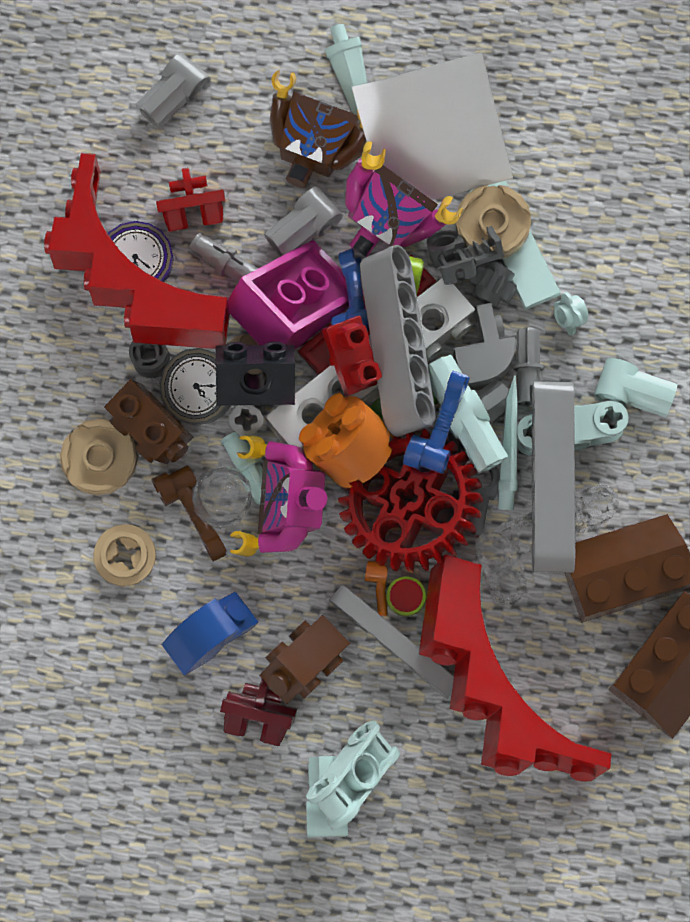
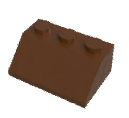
(629, 568)
(659, 673)

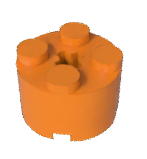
(347, 440)

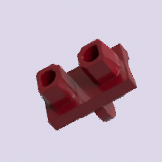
(241, 708)

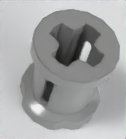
(243, 426)

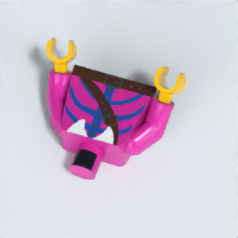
(390, 206)
(289, 498)

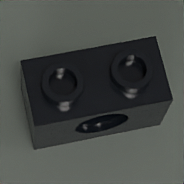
(270, 387)

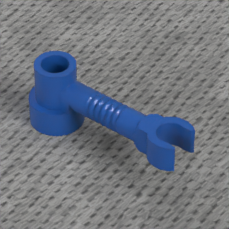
(352, 274)
(430, 452)

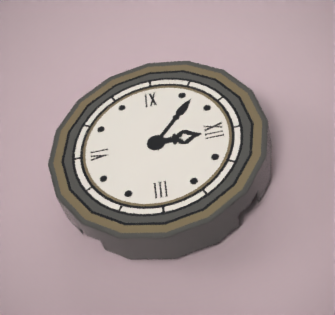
(190, 387)

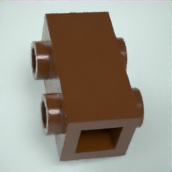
(149, 423)
(296, 666)

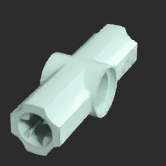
(470, 421)

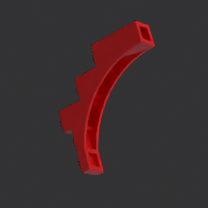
(153, 308)
(480, 690)

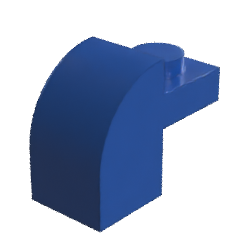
(208, 631)

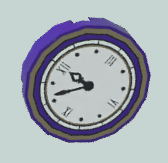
(145, 247)

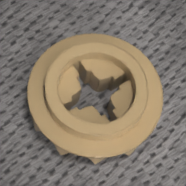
(107, 549)

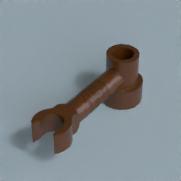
(179, 487)

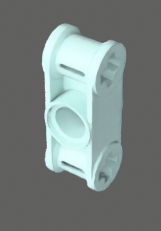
(588, 426)
(353, 775)

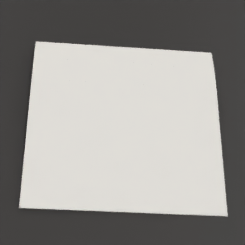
(436, 127)

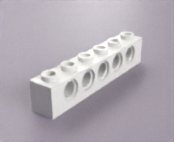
(438, 301)

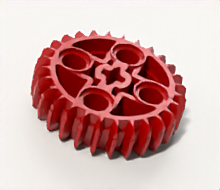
(413, 515)

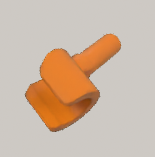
(378, 574)

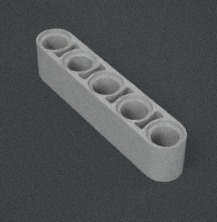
(397, 341)
(553, 477)

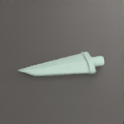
(347, 62)
(508, 468)

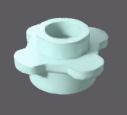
(570, 312)

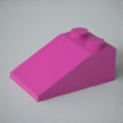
(290, 296)

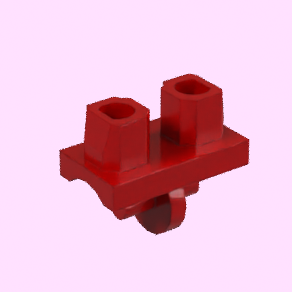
(174, 208)
(352, 355)

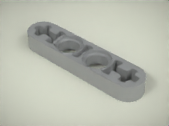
(393, 640)

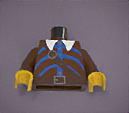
(312, 133)

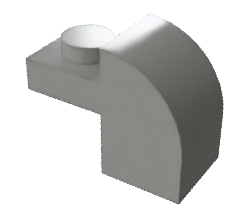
(492, 356)

